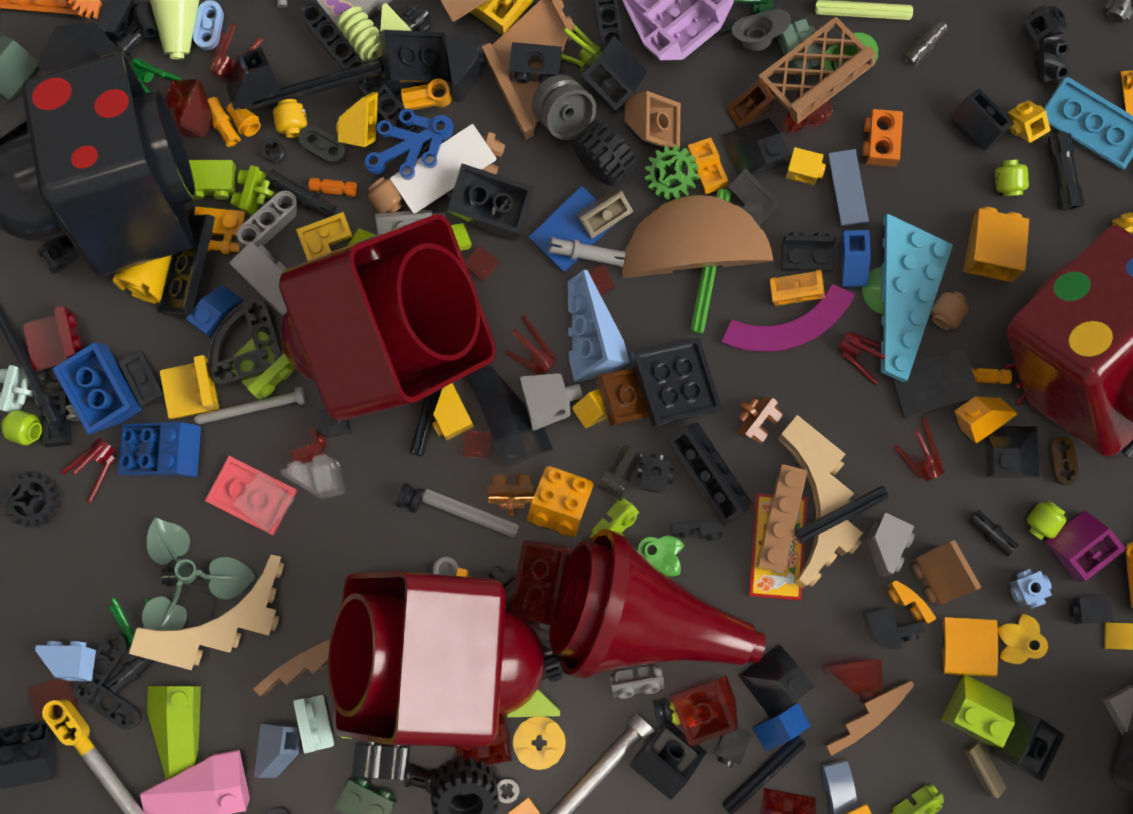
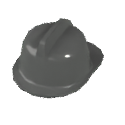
(759, 30)

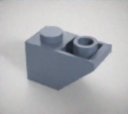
(276, 749)

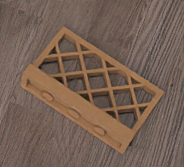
(834, 80)

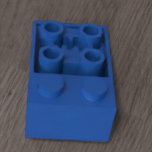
(159, 449)

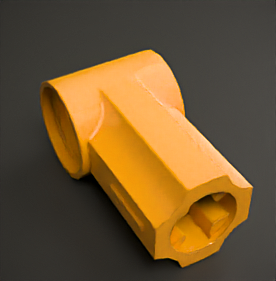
(423, 95)

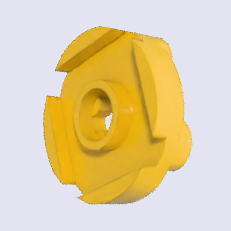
(528, 753)

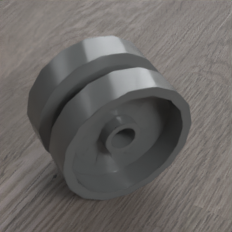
(563, 106)

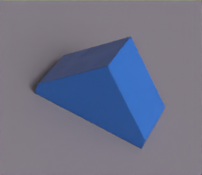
(781, 727)

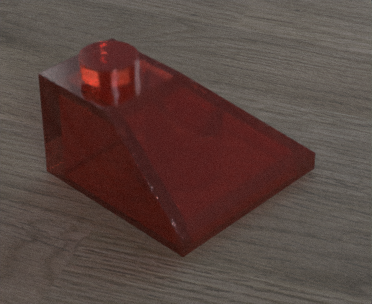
(189, 107)
(857, 677)
(707, 710)

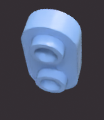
(208, 27)

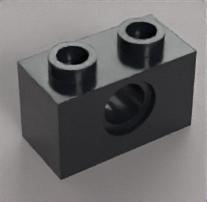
(524, 54)

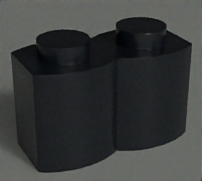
(380, 761)

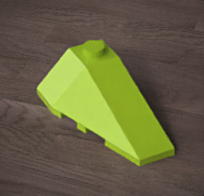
(175, 725)

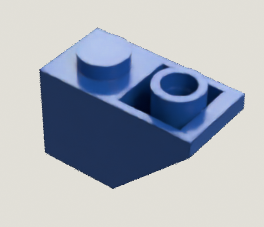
(855, 258)

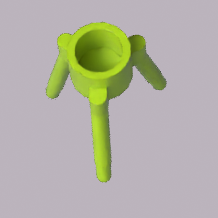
(587, 45)

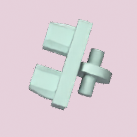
(14, 389)

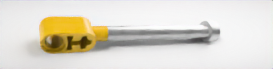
(637, 730)
(88, 751)

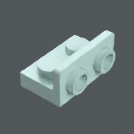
(313, 723)

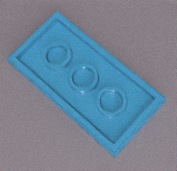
(1092, 122)

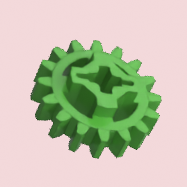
(676, 164)

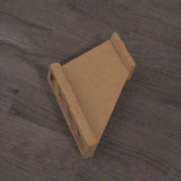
(540, 25)

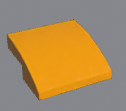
(970, 646)

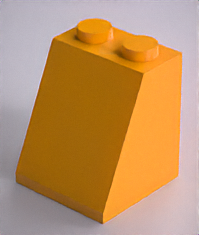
(997, 245)

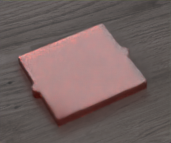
(51, 691)

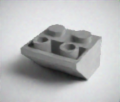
(887, 542)

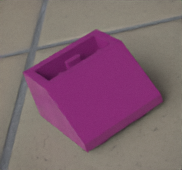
(1085, 546)

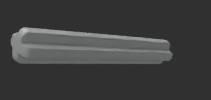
(470, 513)

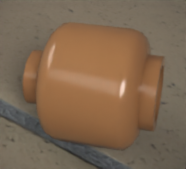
(384, 196)
(949, 310)

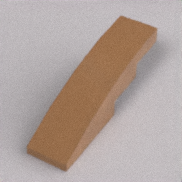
(312, 659)
(875, 710)

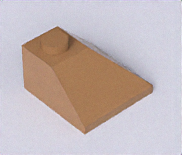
(654, 118)

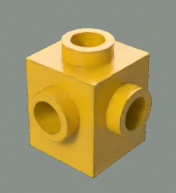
(1029, 121)

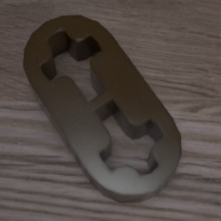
(1057, 462)

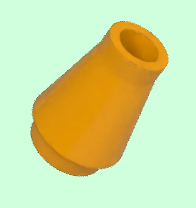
(244, 120)

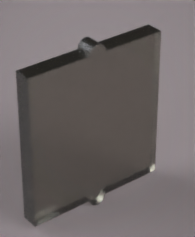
(197, 604)

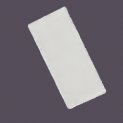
(431, 183)

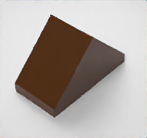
(751, 104)

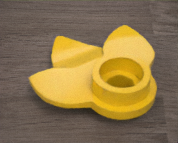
(1019, 638)

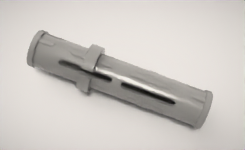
(575, 250)

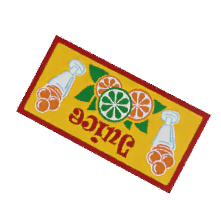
(768, 583)

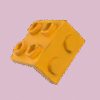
(560, 501)

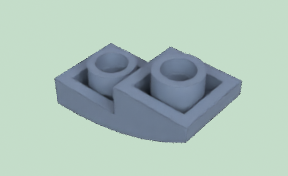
(839, 786)

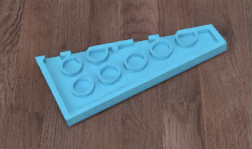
(909, 287)

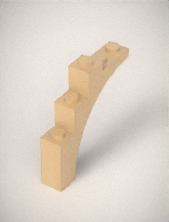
(820, 459)
(181, 646)

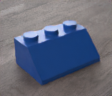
(97, 388)

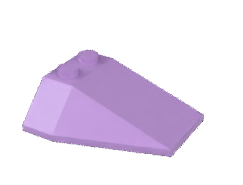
(676, 26)

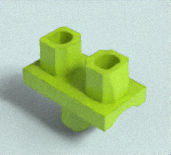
(254, 190)

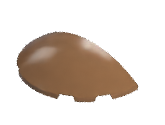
(695, 235)

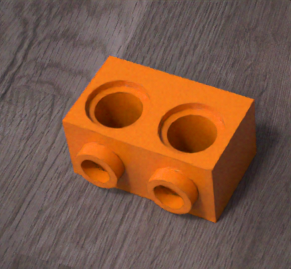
(889, 138)

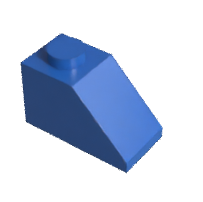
(213, 309)

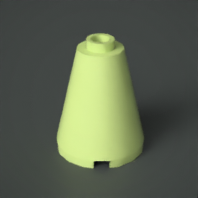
(175, 25)

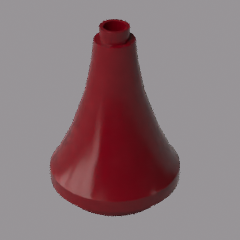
(629, 613)

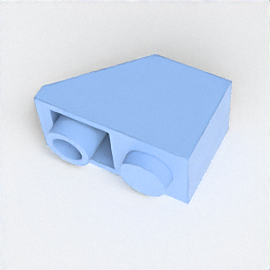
(68, 662)

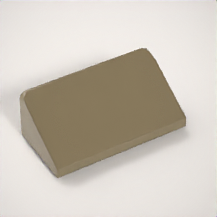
(604, 212)
(985, 769)

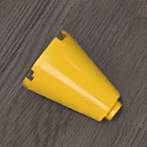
(145, 280)

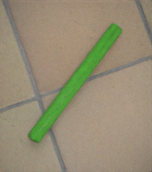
(705, 285)

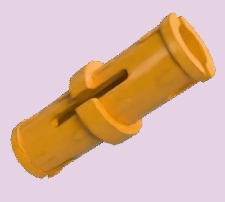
(222, 123)

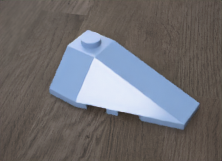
(595, 337)

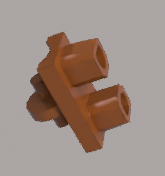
(755, 414)

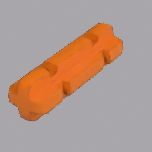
(333, 187)

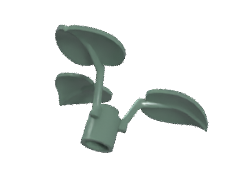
(167, 543)

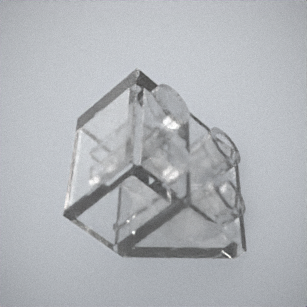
(318, 477)

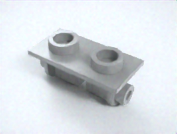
(625, 685)

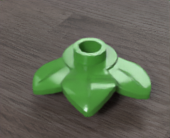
(665, 553)

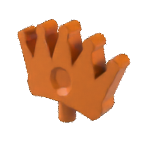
(86, 6)

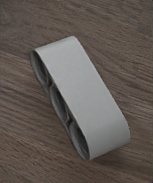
(272, 212)

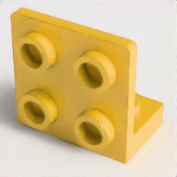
(189, 389)

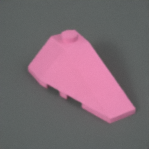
(207, 788)

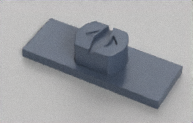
(848, 187)

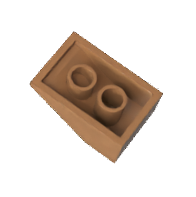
(945, 573)

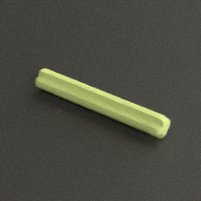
(863, 9)

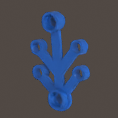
(412, 142)

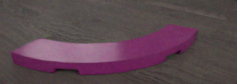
(793, 333)

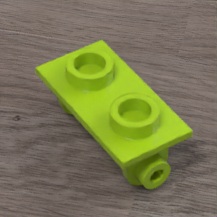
(623, 516)
(926, 802)

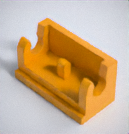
(797, 288)

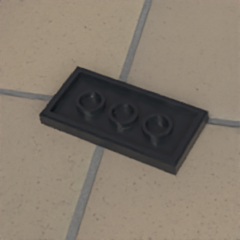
(186, 269)

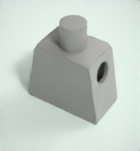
(547, 398)

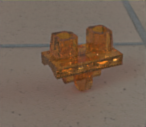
(510, 495)

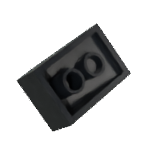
(490, 201)

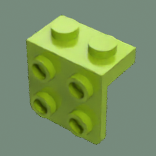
(264, 384)

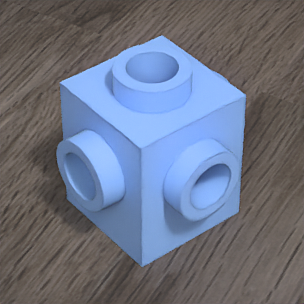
(1022, 591)

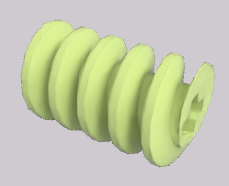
(361, 34)

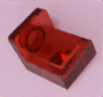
(306, 453)

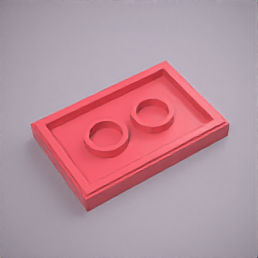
(231, 485)

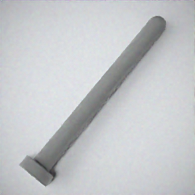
(297, 396)

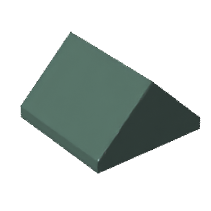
(15, 67)

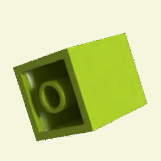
(980, 712)

